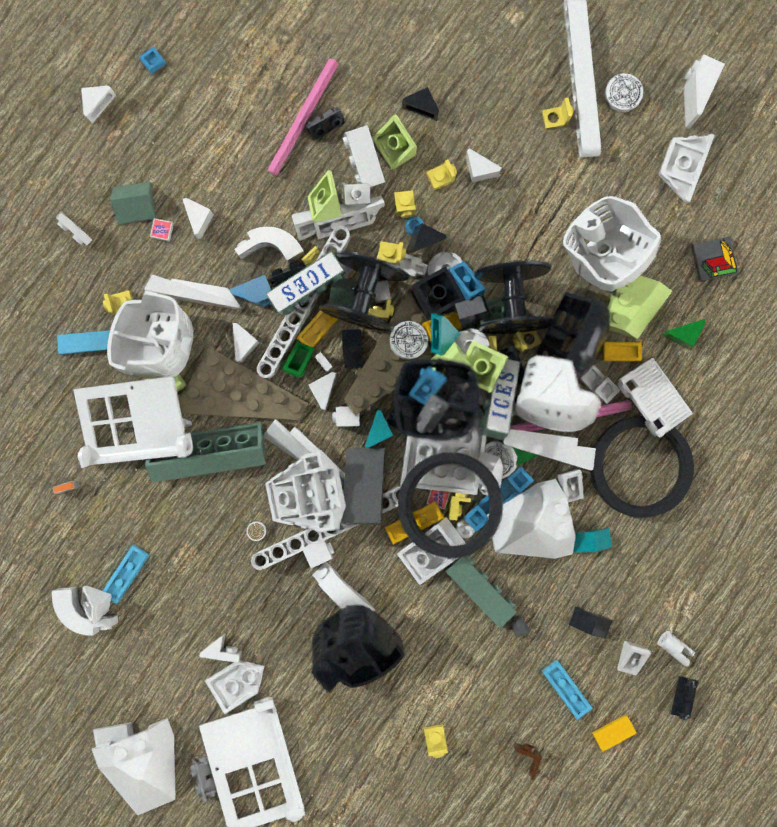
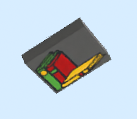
(714, 259)

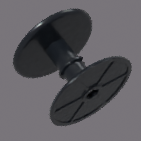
(370, 271)
(513, 275)

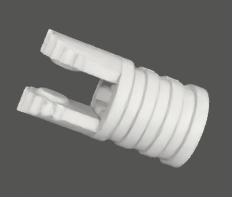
(675, 647)

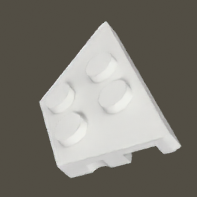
(684, 164)

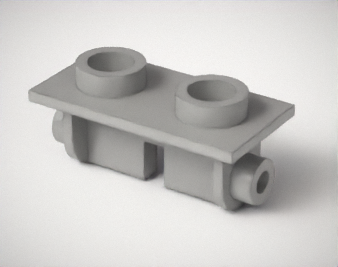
(431, 414)
(204, 786)

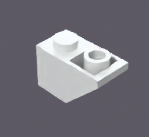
(495, 465)

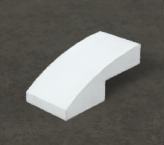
(600, 385)

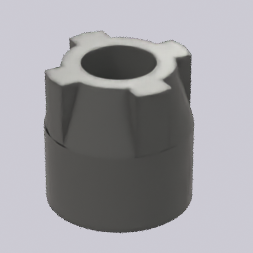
(519, 627)

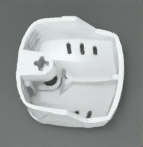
(624, 258)
(153, 346)
(552, 396)

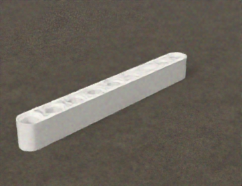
(582, 78)
(284, 346)
(306, 542)

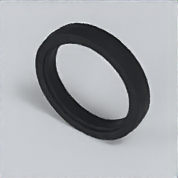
(676, 495)
(406, 512)

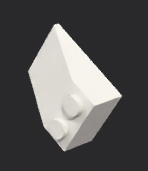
(699, 86)
(425, 565)

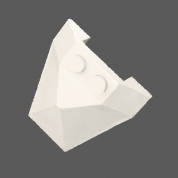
(308, 494)
(536, 523)
(141, 767)

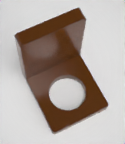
(530, 751)

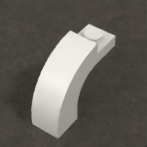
(271, 237)
(337, 588)
(73, 617)

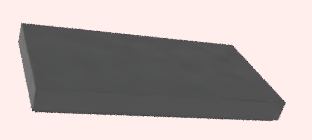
(363, 486)

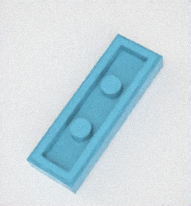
(82, 342)
(126, 573)
(567, 689)

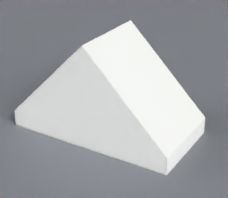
(96, 100)
(480, 167)
(198, 216)
(243, 343)
(323, 389)
(571, 484)
(95, 603)
(632, 658)

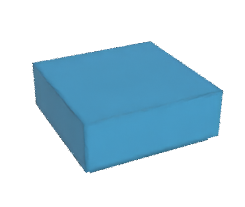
(152, 60)

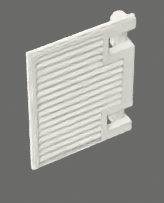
(655, 397)

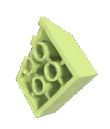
(636, 305)

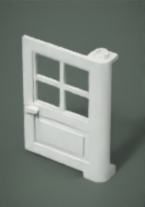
(154, 418)
(245, 741)

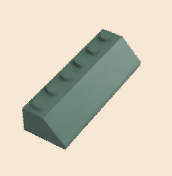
(213, 452)

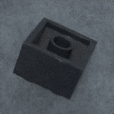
(436, 293)

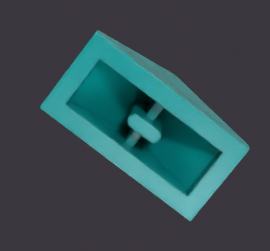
(442, 334)
(379, 431)
(592, 540)

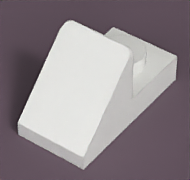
(217, 651)

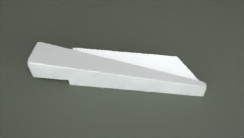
(352, 217)
(193, 292)
(293, 442)
(553, 447)

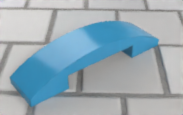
(509, 487)

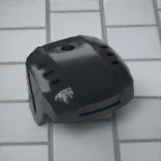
(590, 336)
(459, 383)
(354, 648)

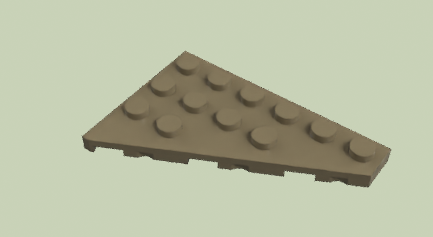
(383, 366)
(232, 390)

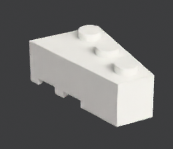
(363, 156)

